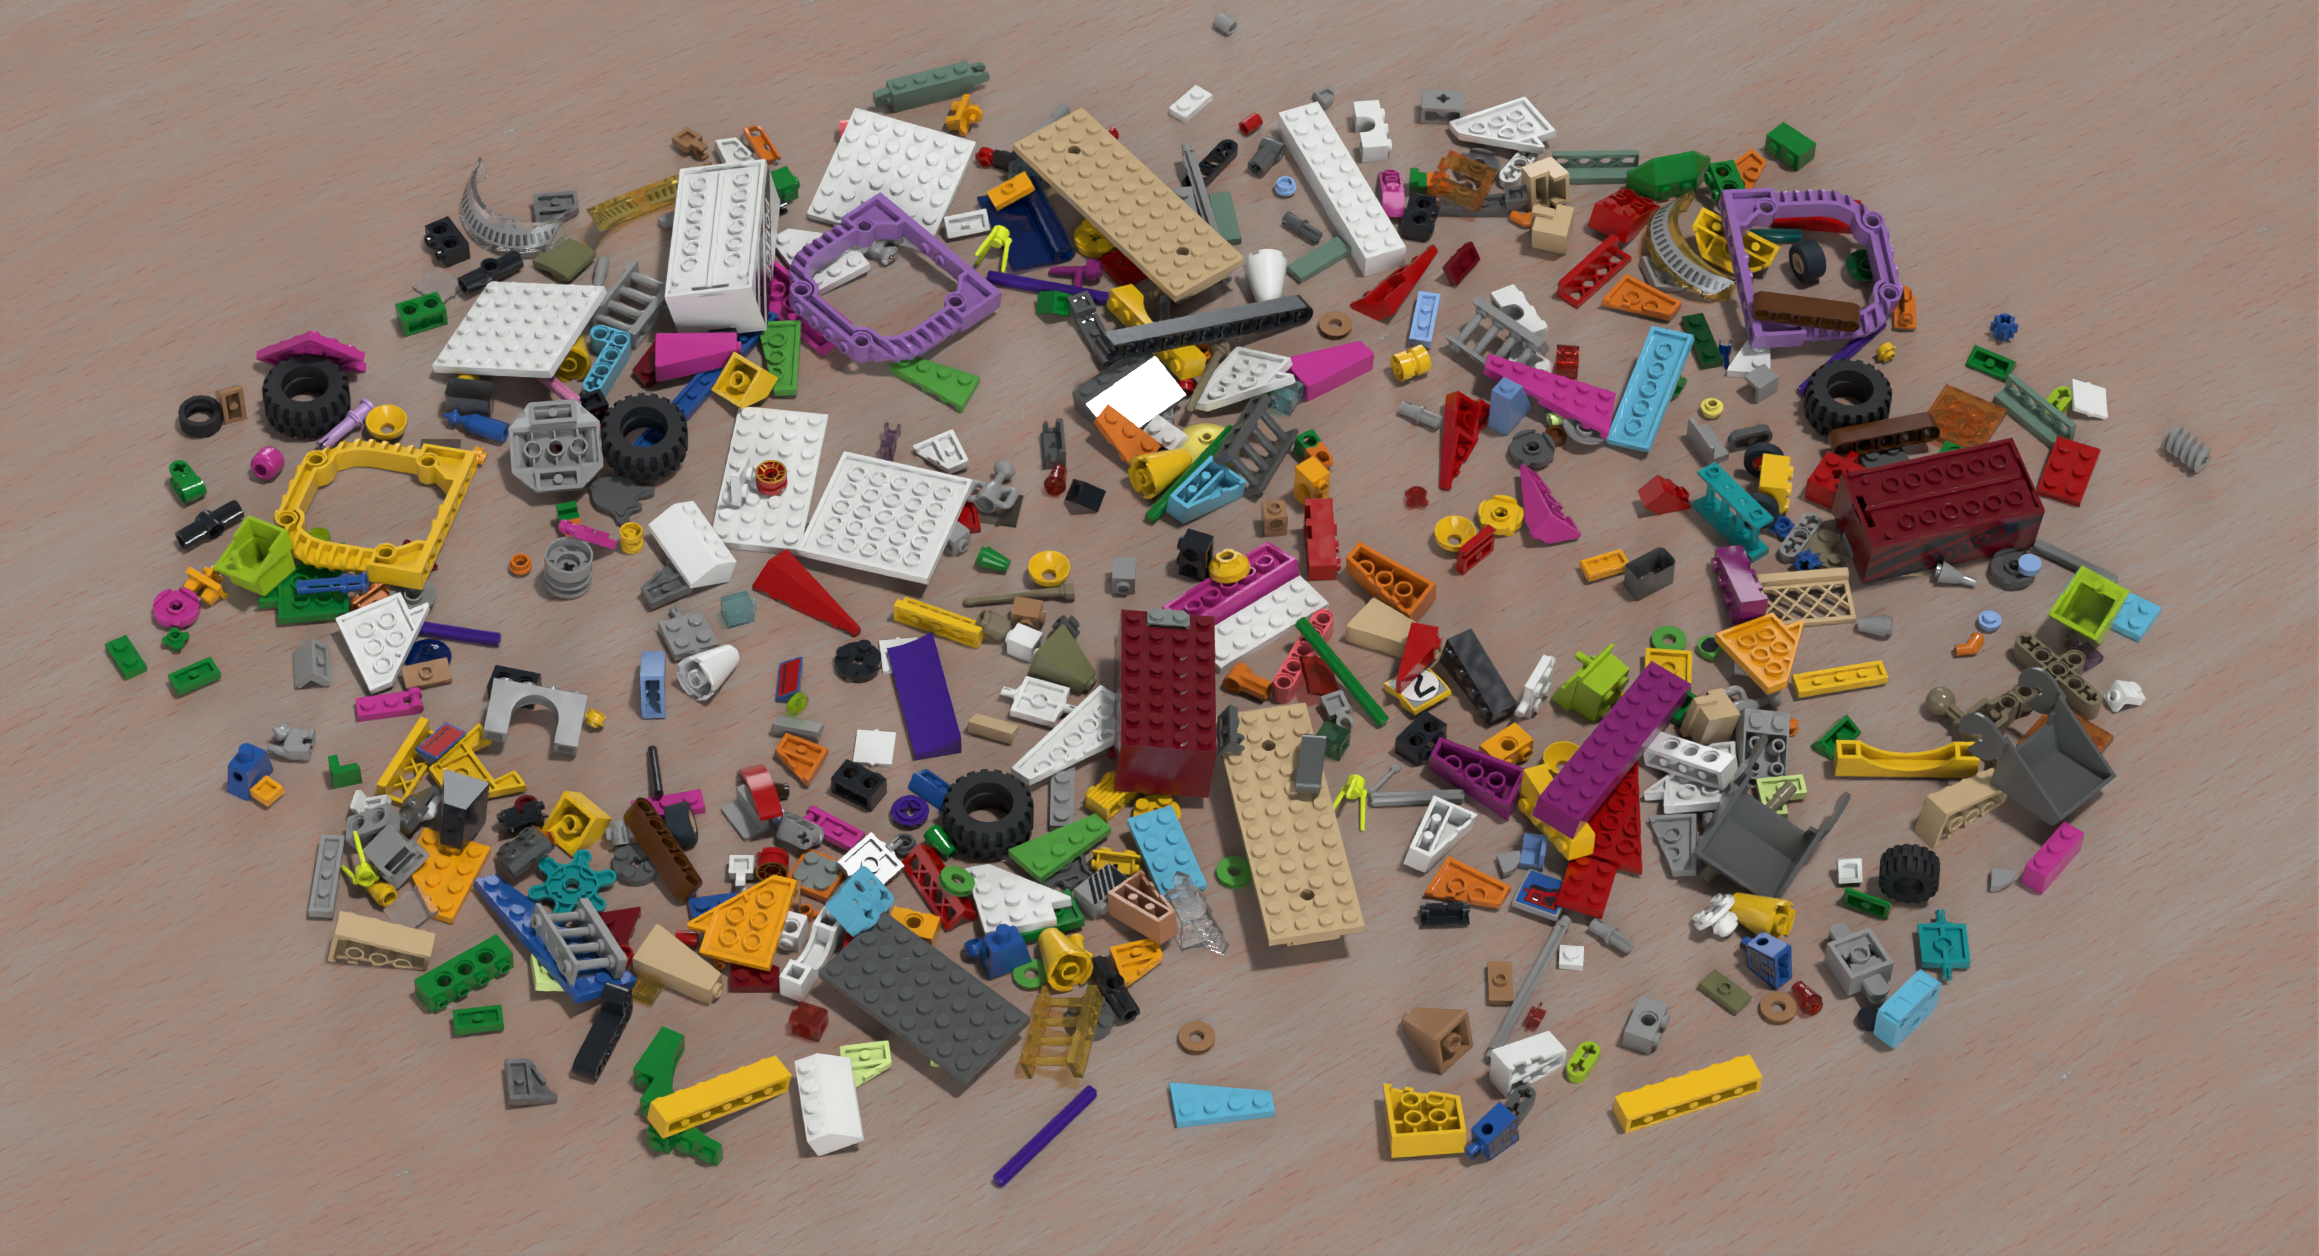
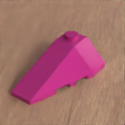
(1543, 511)

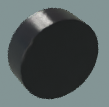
(1866, 1018)

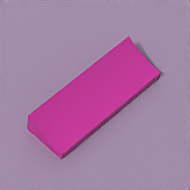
(780, 305)
(1268, 571)

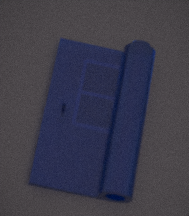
(1034, 230)

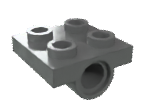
(527, 846)

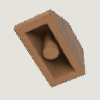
(232, 403)

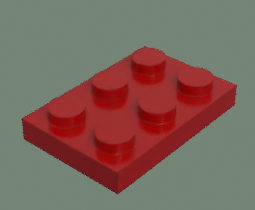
(2068, 471)
(1587, 886)

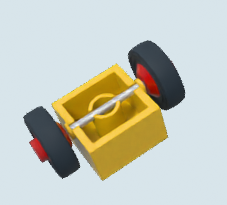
(1774, 471)

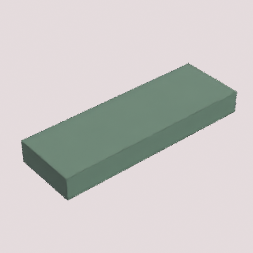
(1225, 217)
(1318, 259)

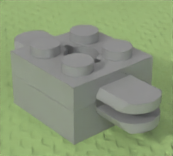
(1870, 961)

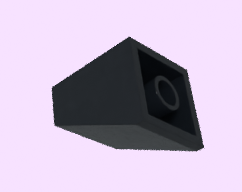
(462, 808)

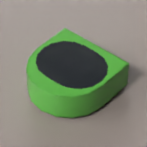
(1708, 648)

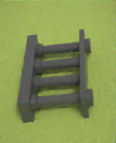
(1238, 439)

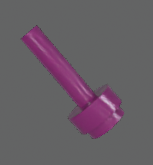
(1092, 270)

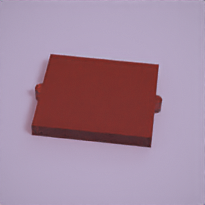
(1317, 676)

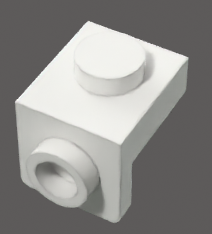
(2123, 693)
(362, 803)

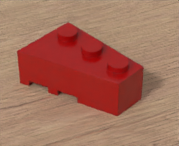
(1320, 539)

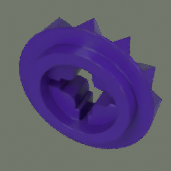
(918, 806)

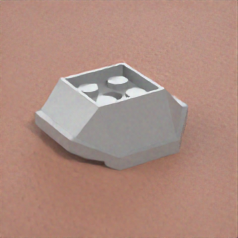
(552, 424)

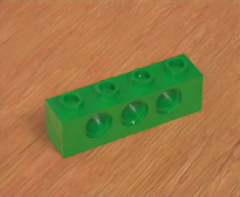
(464, 973)

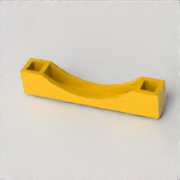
(1128, 307)
(1860, 759)

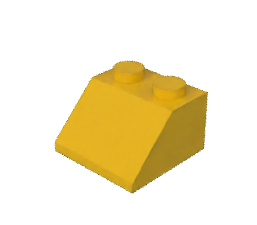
(743, 382)
(576, 822)

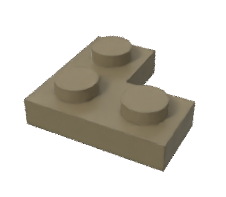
(1824, 542)

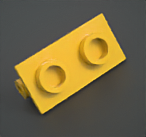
(1126, 860)

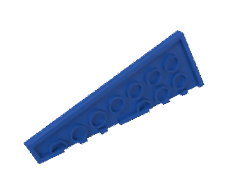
(516, 911)

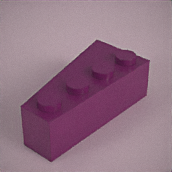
(1738, 584)
(1479, 775)

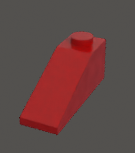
(1418, 653)

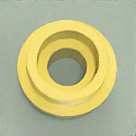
(1711, 408)

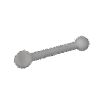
(1395, 768)

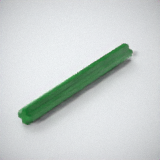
(1160, 506)
(1341, 671)

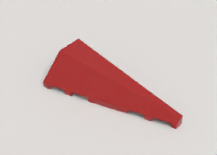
(1393, 289)
(1461, 428)
(789, 581)

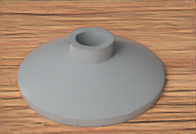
(1575, 431)
(416, 597)

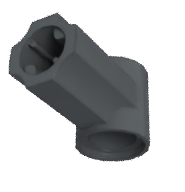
(1268, 152)

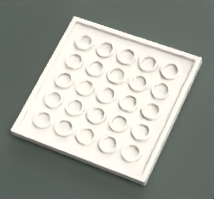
(901, 160)
(520, 329)
(885, 517)

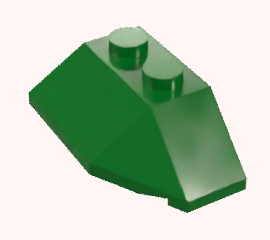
(1668, 175)

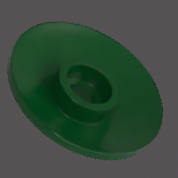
(1858, 266)

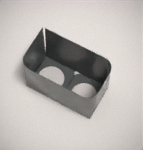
(470, 396)
(1646, 566)

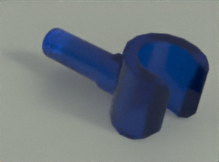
(1725, 350)

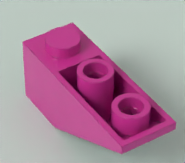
(1391, 193)

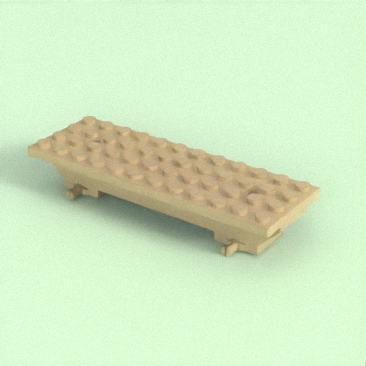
(1129, 206)
(1288, 834)

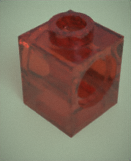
(1567, 361)
(809, 1021)

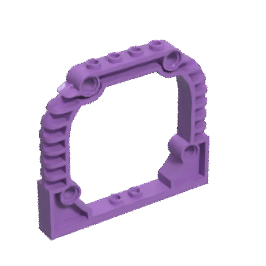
(1759, 207)
(861, 227)

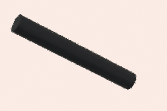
(655, 771)

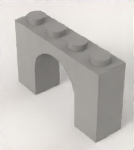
(509, 696)

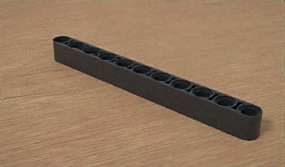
(1203, 327)

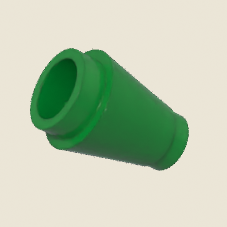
(993, 560)
(938, 839)

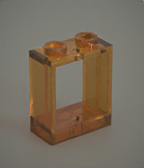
(1457, 192)

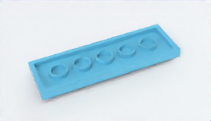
(1650, 389)

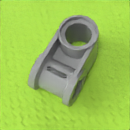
(799, 831)

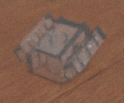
(1194, 917)

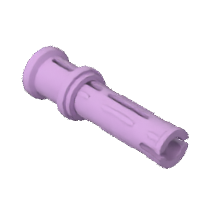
(353, 419)

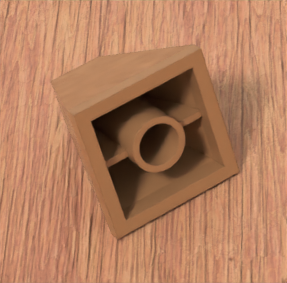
(1439, 1034)

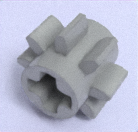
(618, 832)

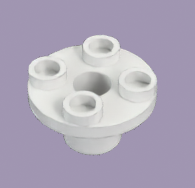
(1718, 916)

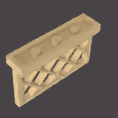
(1808, 580)

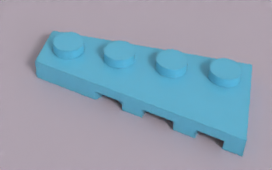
(1213, 1104)

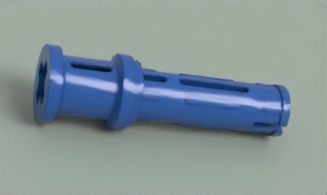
(345, 584)

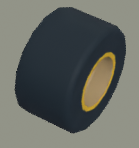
(1807, 260)
(681, 823)

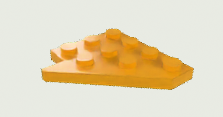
(1763, 649)
(448, 873)
(747, 925)

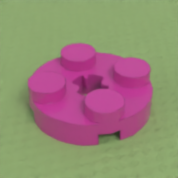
(176, 618)

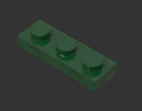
(1704, 343)

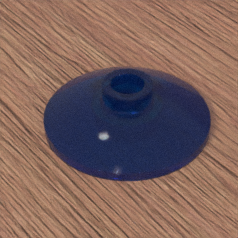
(428, 650)

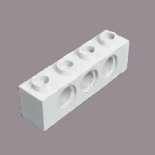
(1691, 761)

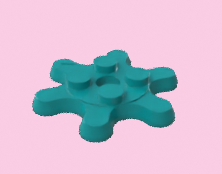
(573, 873)

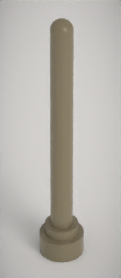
(1219, 351)
(1064, 591)

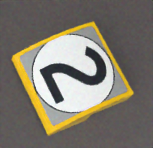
(1421, 693)

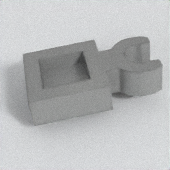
(1337, 707)

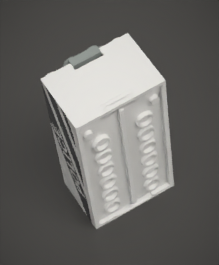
(723, 248)

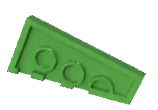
(782, 353)
(943, 381)
(1056, 849)

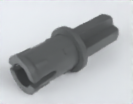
(1301, 227)

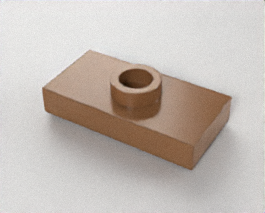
(426, 674)
(1500, 983)

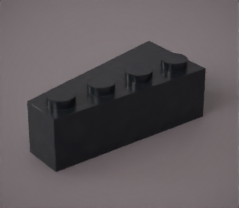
(1477, 677)

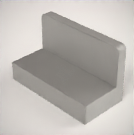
(1706, 442)
(312, 664)
(743, 816)

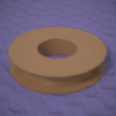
(1335, 333)
(1777, 998)
(1199, 1028)

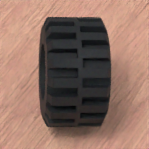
(1909, 873)

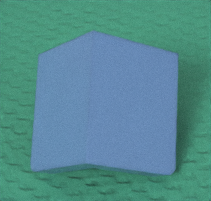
(1533, 852)

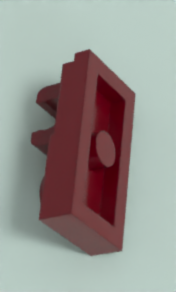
(1461, 263)

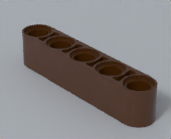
(1806, 311)
(1884, 434)
(662, 849)

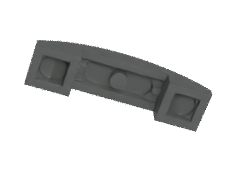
(1494, 204)
(1087, 321)

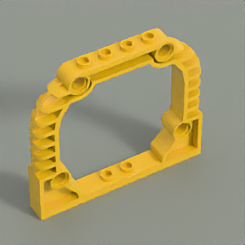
(386, 564)

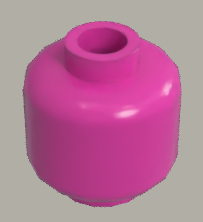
(267, 463)

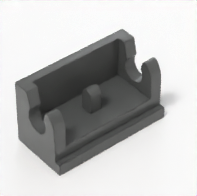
(1053, 444)

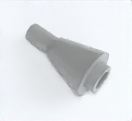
(1948, 574)

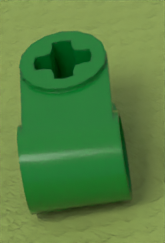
(186, 482)

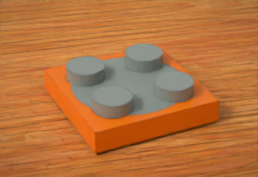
(818, 874)

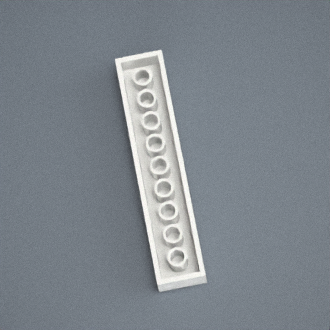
(1341, 189)

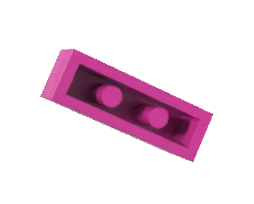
(2053, 857)

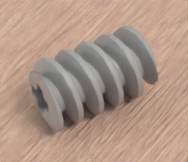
(2187, 449)

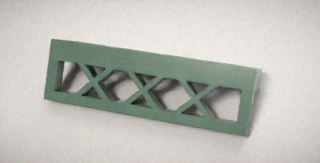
(1594, 170)
(2034, 416)

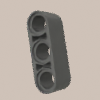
(1311, 763)

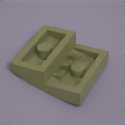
(565, 259)

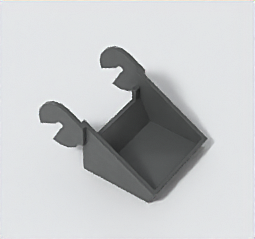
(2053, 766)
(1754, 842)

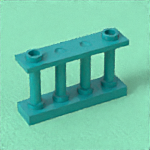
(1726, 522)

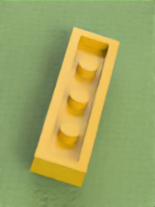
(1839, 679)

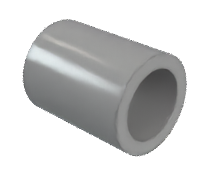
(1225, 23)

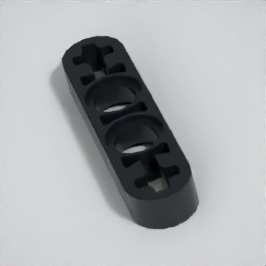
(1217, 153)

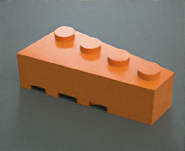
(1391, 581)

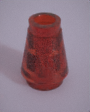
(1056, 480)
(1808, 999)

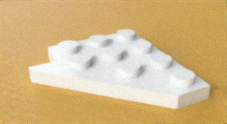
(1508, 125)
(834, 273)
(1243, 376)
(382, 638)
(1686, 795)
(1013, 900)

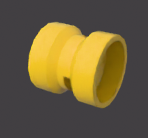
(631, 538)

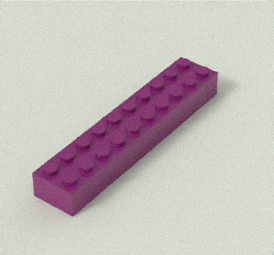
(1611, 750)

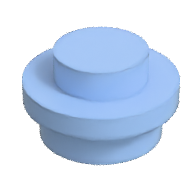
(1285, 186)
(1989, 620)

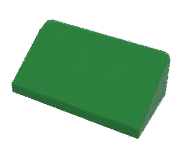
(1990, 363)
(1842, 729)
(1867, 903)

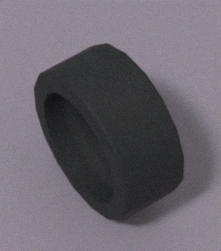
(204, 428)

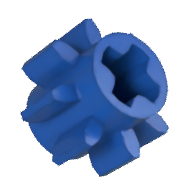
(2004, 327)
(1804, 558)

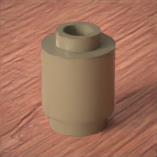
(993, 624)

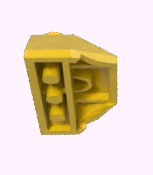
(1713, 244)

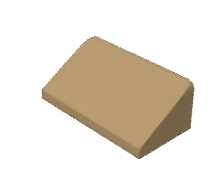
(993, 728)

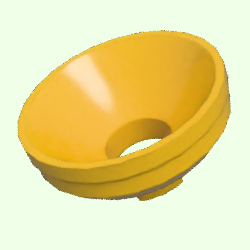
(386, 416)
(1453, 527)
(1049, 562)
(1231, 570)
(1558, 754)

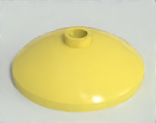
(1200, 438)

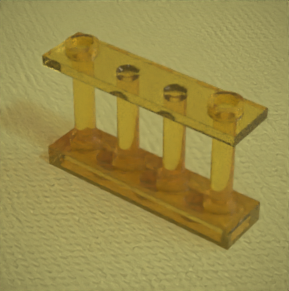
(1080, 1042)

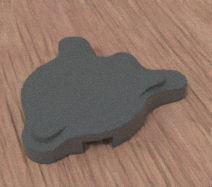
(619, 497)
(1070, 875)

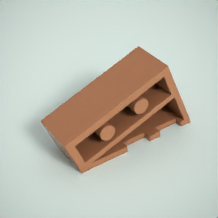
(1143, 908)

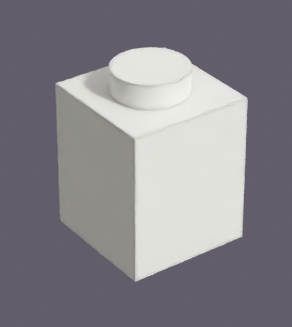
(1023, 642)

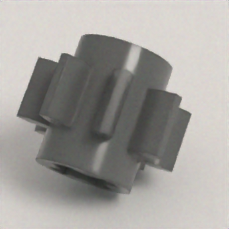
(1071, 623)

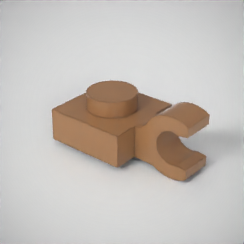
(689, 141)

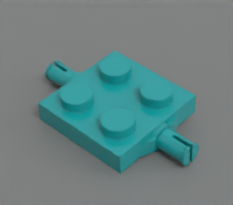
(1943, 945)

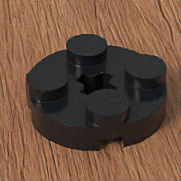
(861, 651)

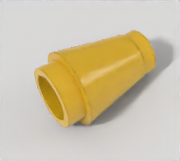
(382, 893)

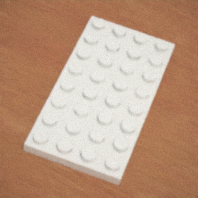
(778, 520)

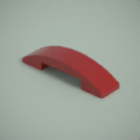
(762, 791)

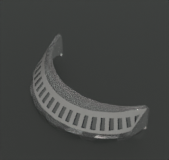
(500, 233)

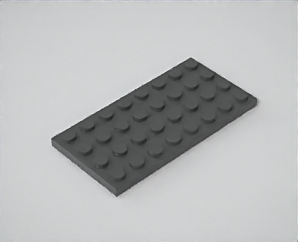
(924, 998)

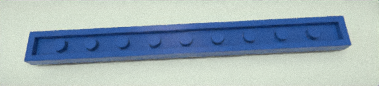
(700, 387)

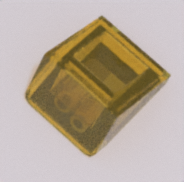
(646, 990)

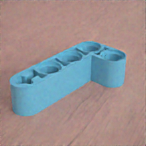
(613, 351)

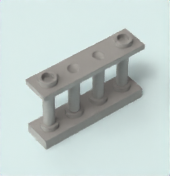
(646, 319)
(1500, 322)
(592, 928)

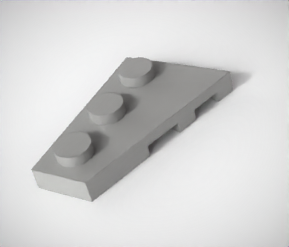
(1677, 841)

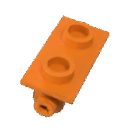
(1906, 310)
(376, 592)

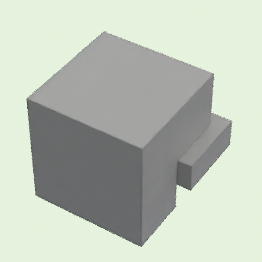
(395, 855)

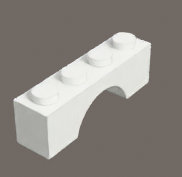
(802, 973)

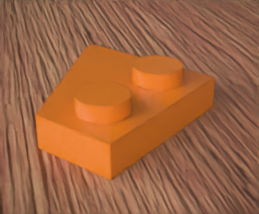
(801, 756)

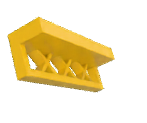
(938, 621)
(401, 765)

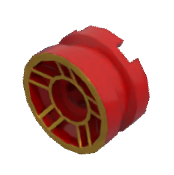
(771, 477)
(772, 862)

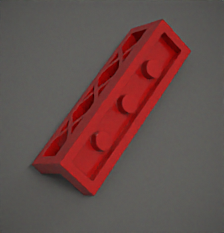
(1814, 223)
(1584, 271)
(934, 867)

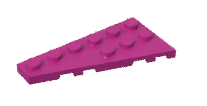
(1558, 393)

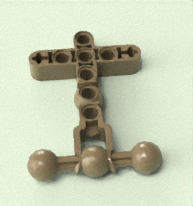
(2004, 708)

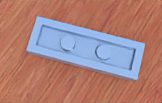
(1424, 319)

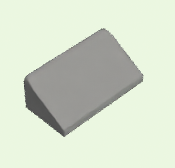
(798, 727)

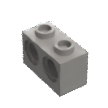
(371, 823)

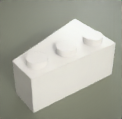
(1438, 833)
(1525, 1061)

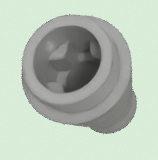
(1876, 625)

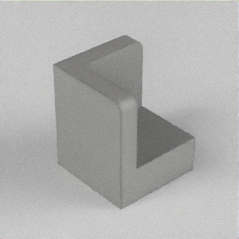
(1764, 382)

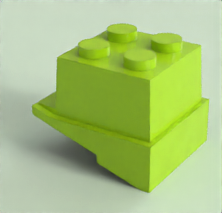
(257, 556)
(2089, 605)
(1594, 685)

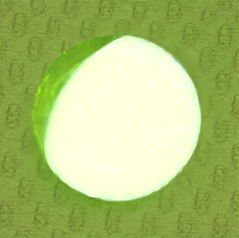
(320, 533)
(797, 703)

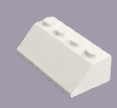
(692, 545)
(829, 1102)

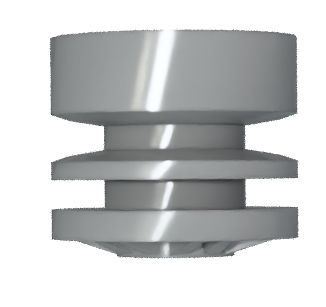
(568, 567)

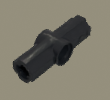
(490, 270)
(209, 524)
(1114, 990)

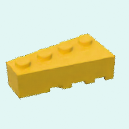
(1533, 784)

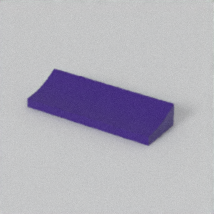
(925, 698)

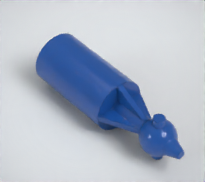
(480, 425)

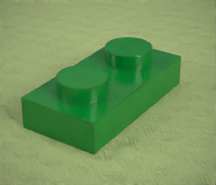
(126, 657)
(194, 676)
(478, 1019)

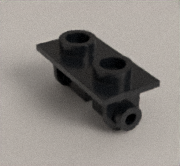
(513, 820)
(1444, 915)

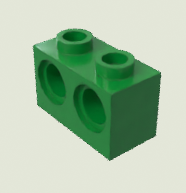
(1722, 176)
(421, 314)

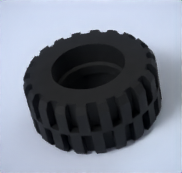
(302, 376)
(1850, 380)
(644, 412)
(988, 790)

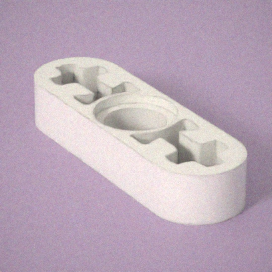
(1519, 158)

